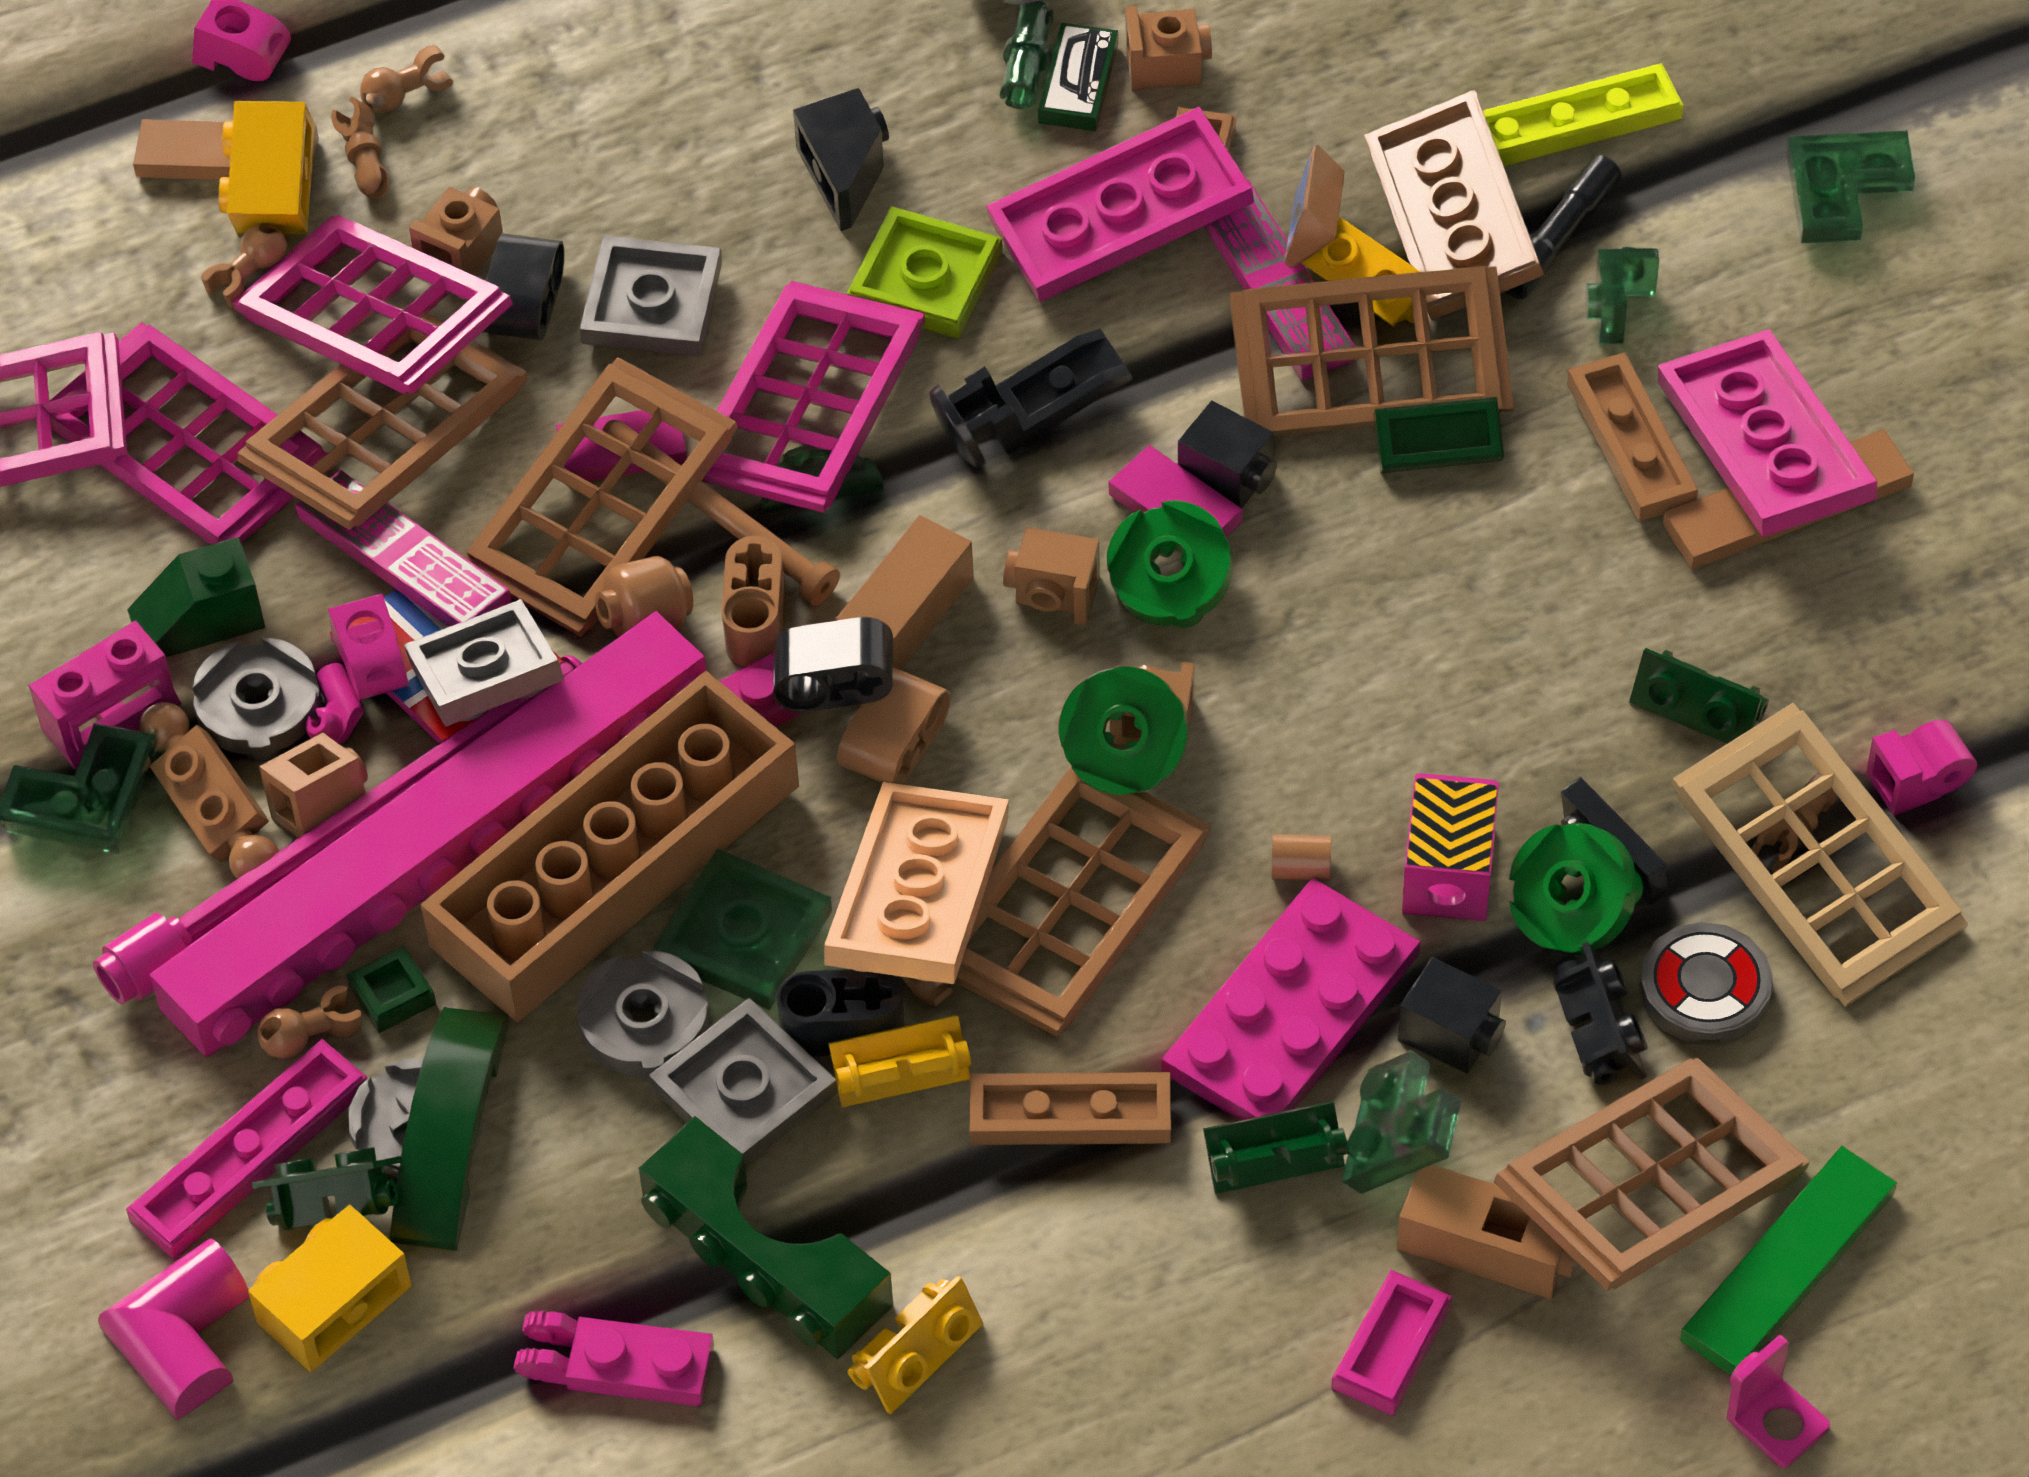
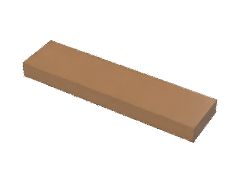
(1720, 527)

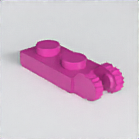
(618, 1358)

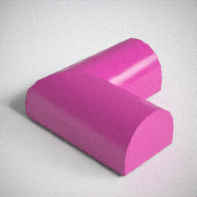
(161, 1323)

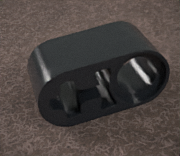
(531, 275)
(833, 664)
(868, 998)

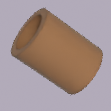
(1301, 857)

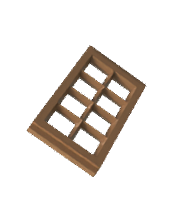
(1256, 362)
(664, 404)
(348, 509)
(1140, 809)
(1589, 1247)

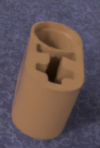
(749, 606)
(894, 732)

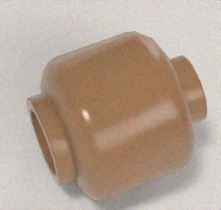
(639, 589)

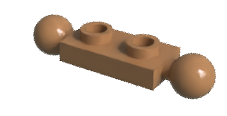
(207, 790)

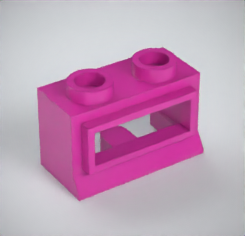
(97, 684)

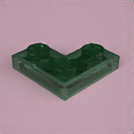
(1834, 169)
(1397, 1125)

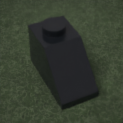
(842, 150)

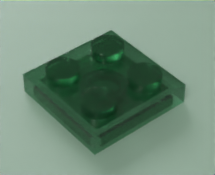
(745, 927)

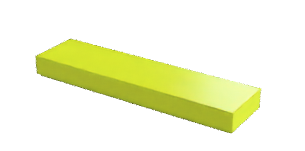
(1584, 114)

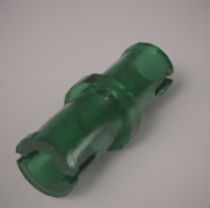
(1026, 55)

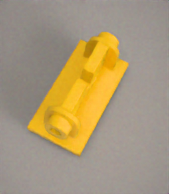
(1360, 256)
(900, 1061)
(930, 1334)

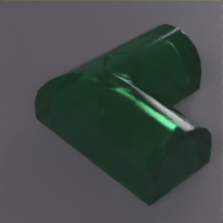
(84, 808)

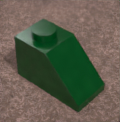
(200, 599)

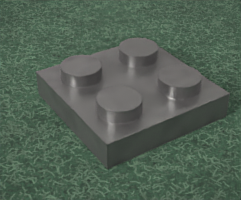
(651, 296)
(484, 663)
(744, 1081)

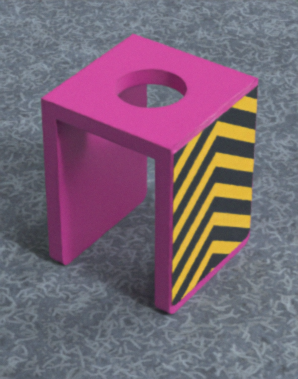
(1450, 846)

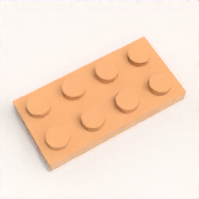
(917, 883)

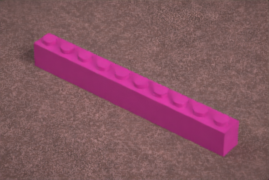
(418, 840)

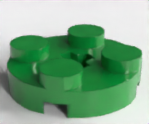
(1182, 596)
(1091, 748)
(1538, 889)

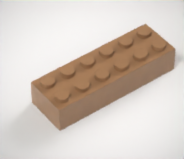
(610, 846)

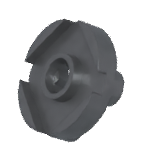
(262, 727)
(616, 987)

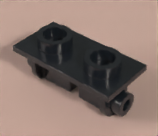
(1595, 993)

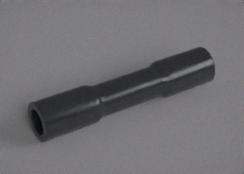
(1579, 202)

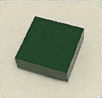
(391, 989)

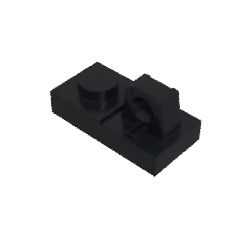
(1585, 806)

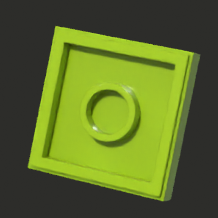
(928, 268)

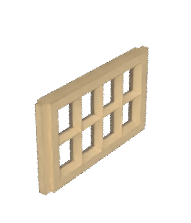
(1894, 949)

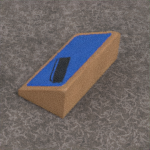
(1315, 208)

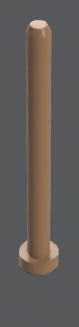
(815, 581)

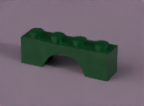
(822, 1287)

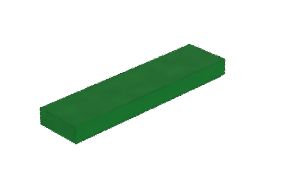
(1788, 1260)

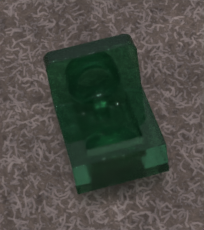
(1619, 275)

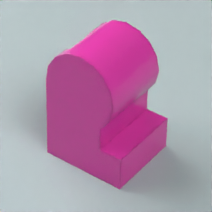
(240, 39)
(368, 648)
(1921, 763)

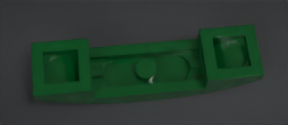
(445, 1127)

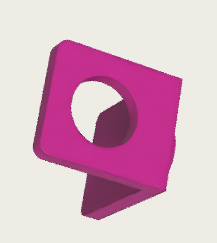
(1760, 1389)

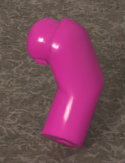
(342, 707)

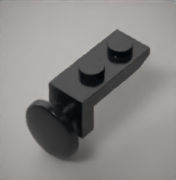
(1030, 398)

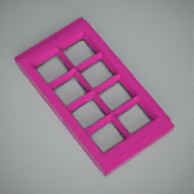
(847, 313)
(443, 342)
(102, 400)
(248, 513)

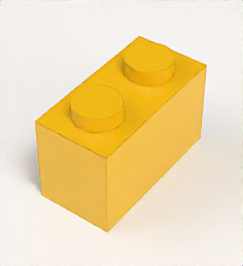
(268, 165)
(329, 1287)

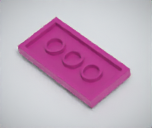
(1120, 204)
(1767, 433)
(1291, 1005)

